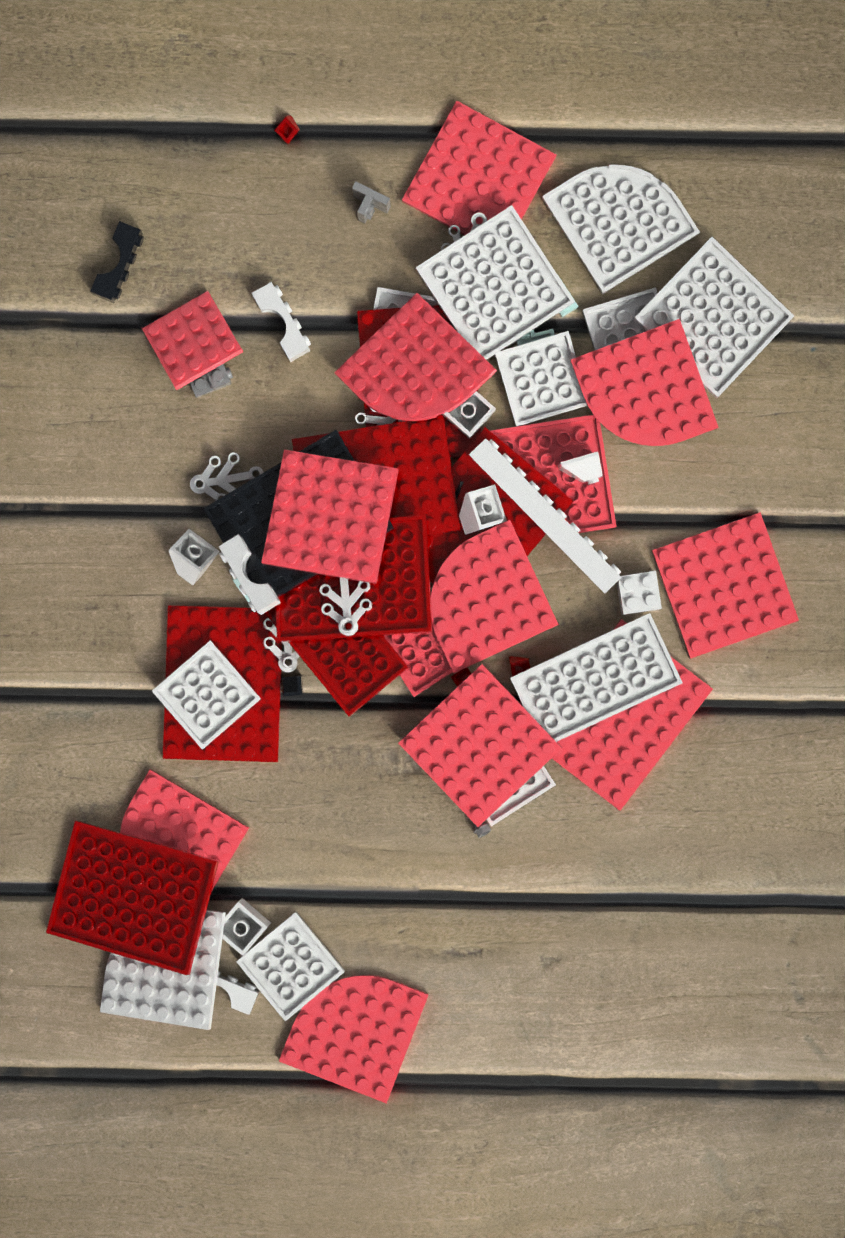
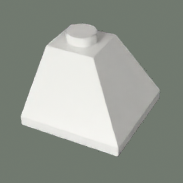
(583, 468)
(481, 510)
(192, 556)

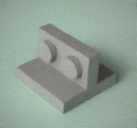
(369, 200)

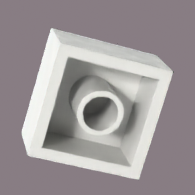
(470, 414)
(639, 593)
(243, 926)

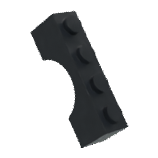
(108, 284)

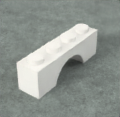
(269, 301)
(237, 553)
(241, 995)

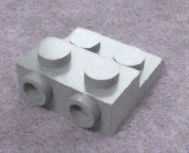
(212, 381)

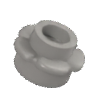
(482, 830)

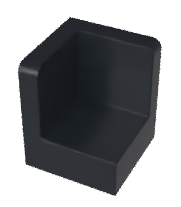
(292, 686)

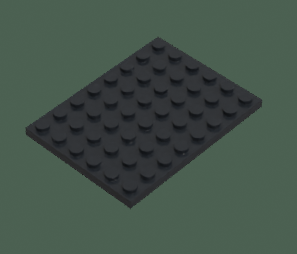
(249, 511)

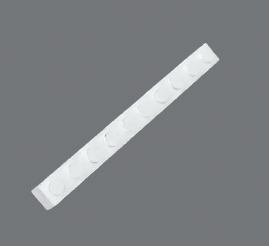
(545, 516)

